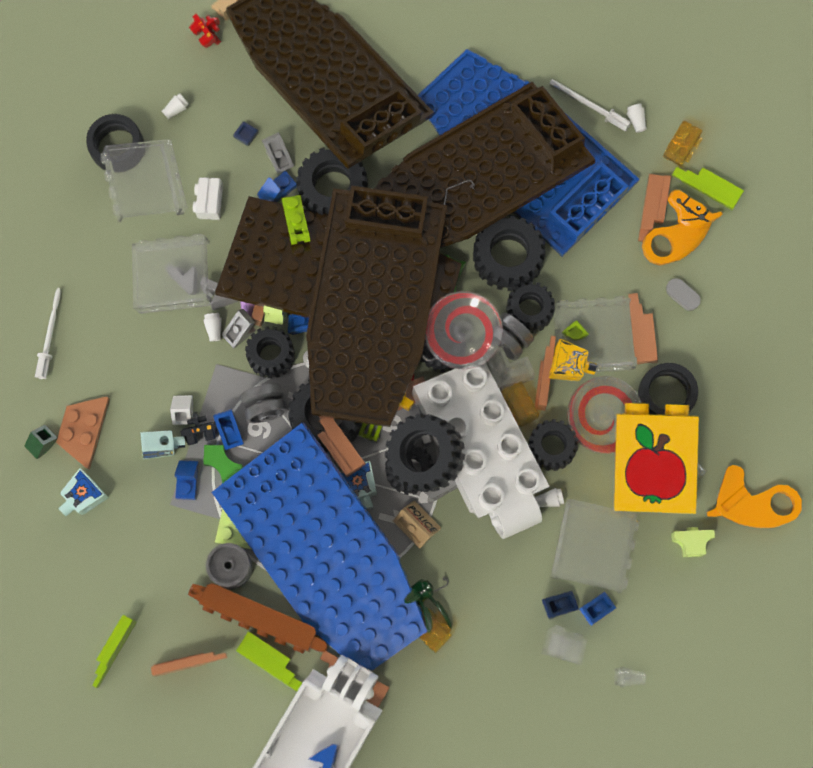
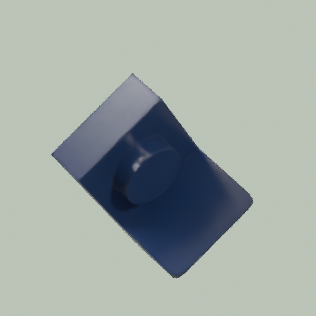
(560, 604)

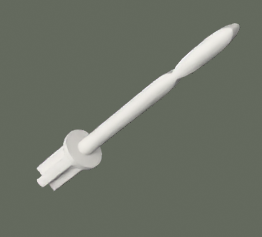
(611, 116)
(44, 358)

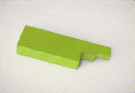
(711, 186)
(113, 647)
(268, 659)

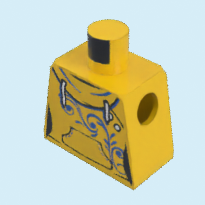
(570, 362)

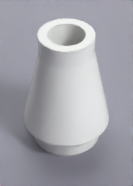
(175, 106)
(637, 117)
(213, 326)
(551, 498)

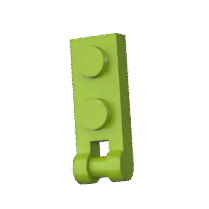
(295, 219)

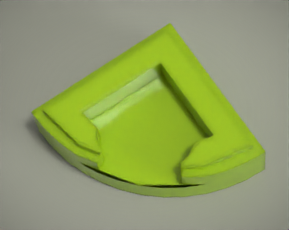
(575, 331)

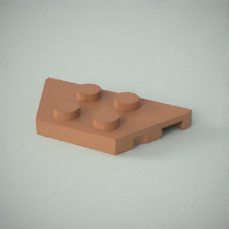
(82, 429)

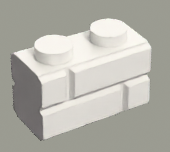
(208, 198)

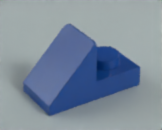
(278, 188)
(297, 324)
(228, 429)
(186, 480)
(597, 608)
(326, 756)

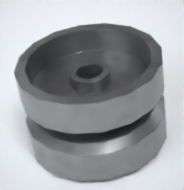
(514, 336)
(263, 403)
(218, 562)

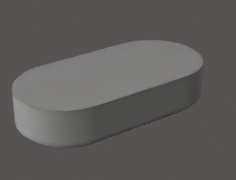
(683, 294)

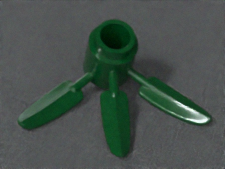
(421, 592)

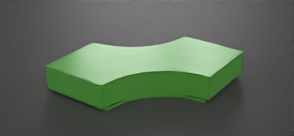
(216, 457)

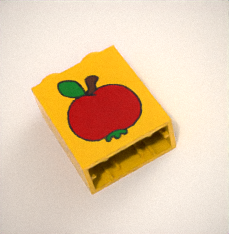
(656, 460)

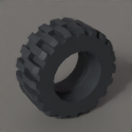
(317, 166)
(513, 230)
(299, 413)
(400, 453)

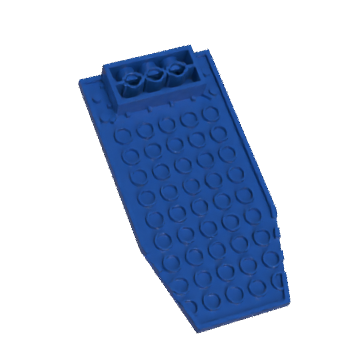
(564, 211)
(323, 549)

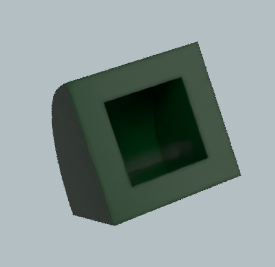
(40, 441)

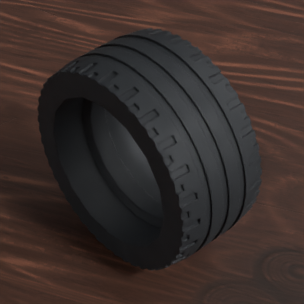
(104, 126)
(673, 370)

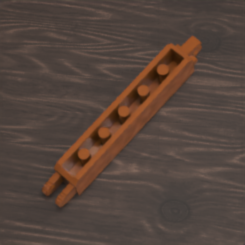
(258, 616)

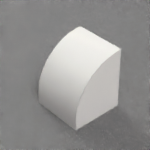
(181, 409)

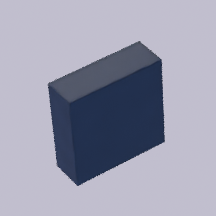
(245, 133)

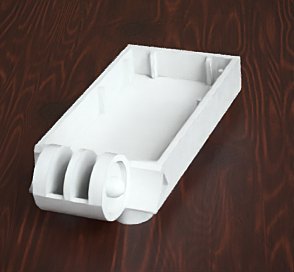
(498, 463)
(325, 714)

